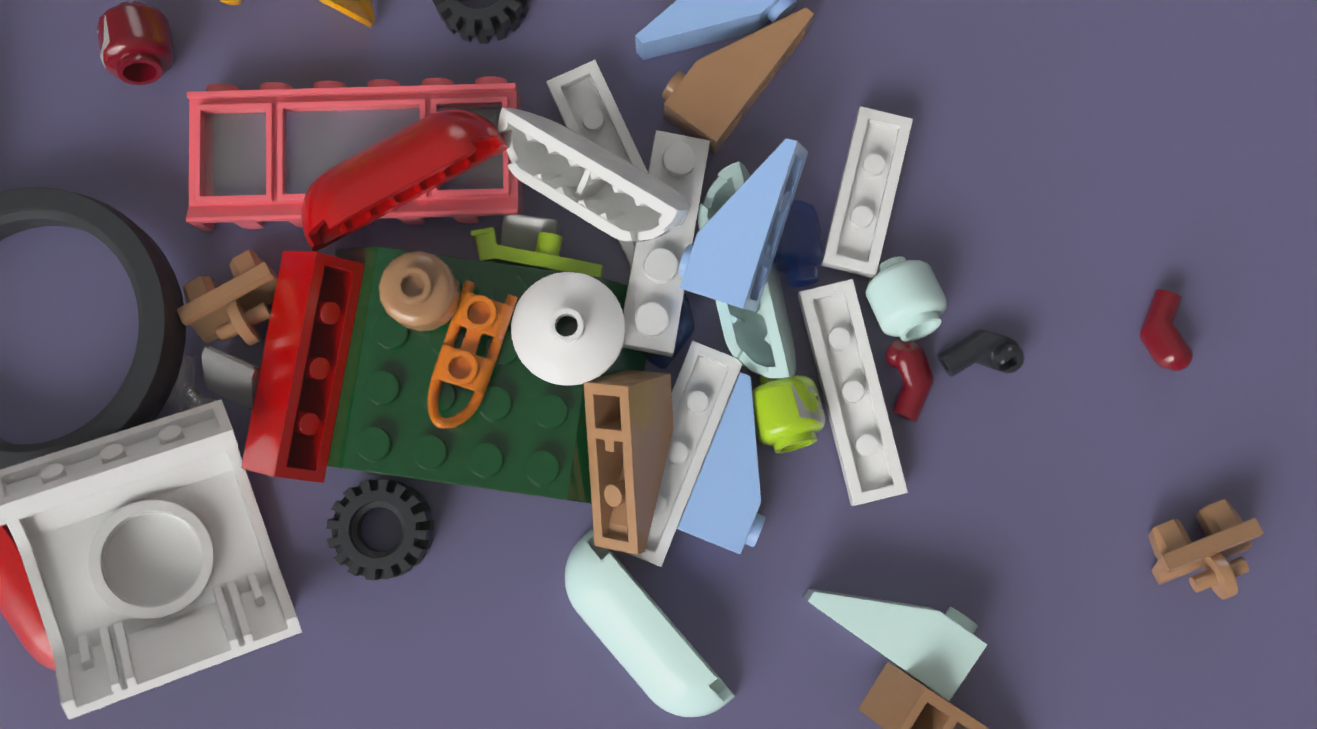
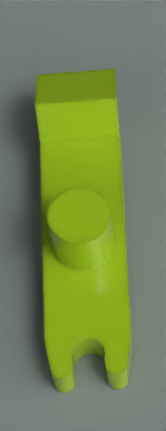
(545, 255)

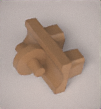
(233, 306)
(1224, 538)

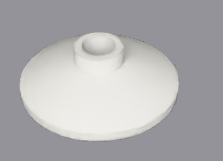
(574, 357)

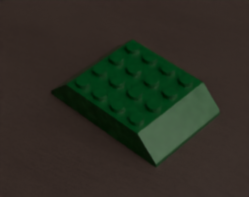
(521, 437)

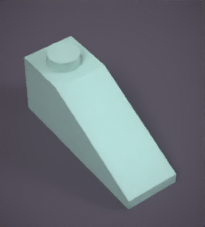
(917, 638)

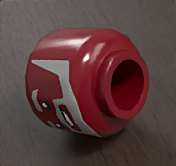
(135, 42)

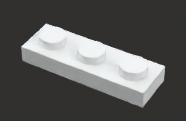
(866, 192)

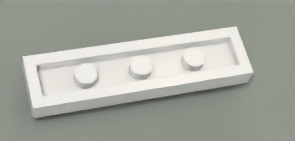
(592, 112)
(654, 281)
(852, 392)
(697, 409)

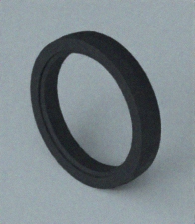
(157, 295)

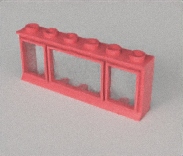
(267, 146)

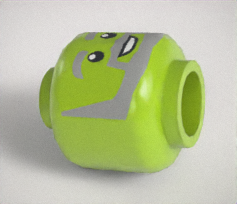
(787, 412)

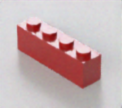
(303, 366)

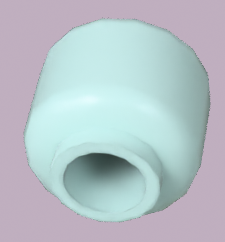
(906, 298)

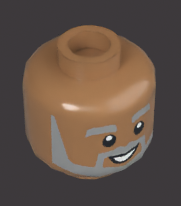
(419, 291)

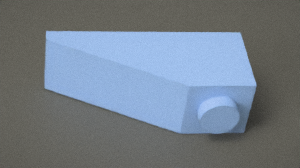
(702, 22)
(741, 239)
(728, 484)

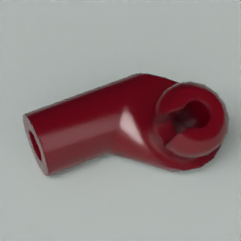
(1160, 334)
(916, 376)

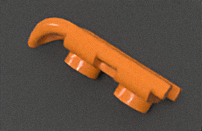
(462, 365)

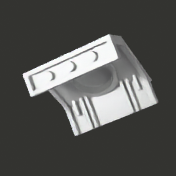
(146, 556)

